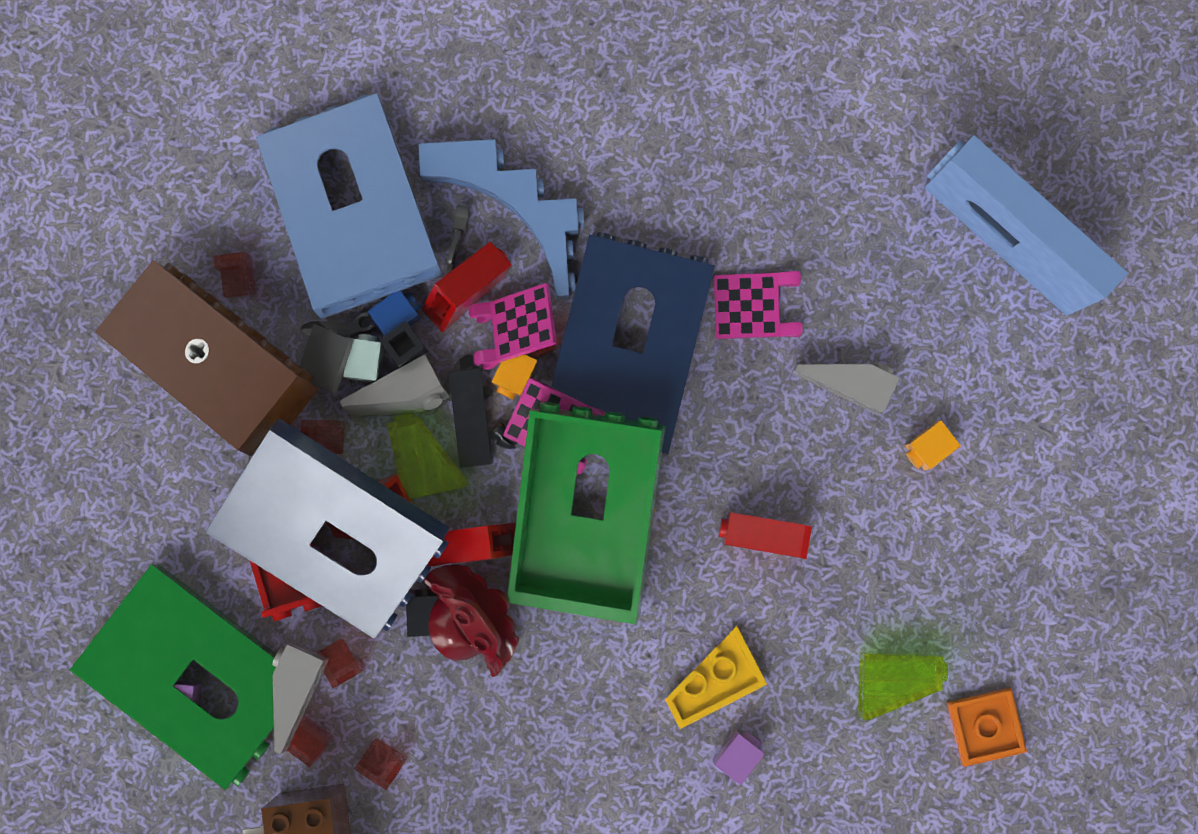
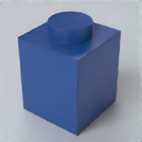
(395, 311)

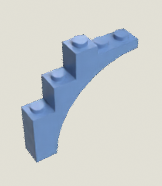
(477, 167)

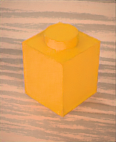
(513, 375)
(931, 446)

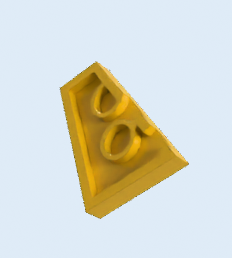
(716, 682)

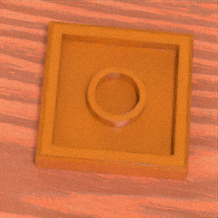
(986, 726)

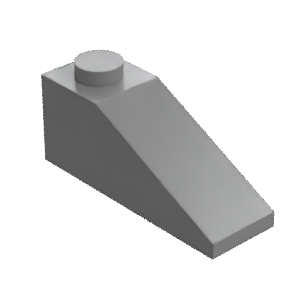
(858, 383)
(403, 391)
(293, 686)

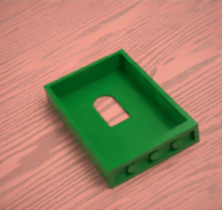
(578, 560)
(151, 645)

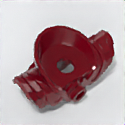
(470, 618)

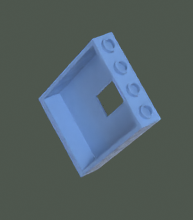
(1023, 227)
(365, 246)

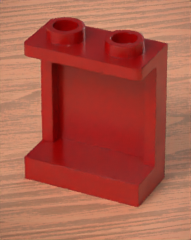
(278, 596)

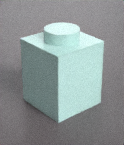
(365, 359)

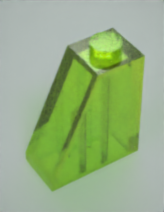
(421, 459)
(896, 680)

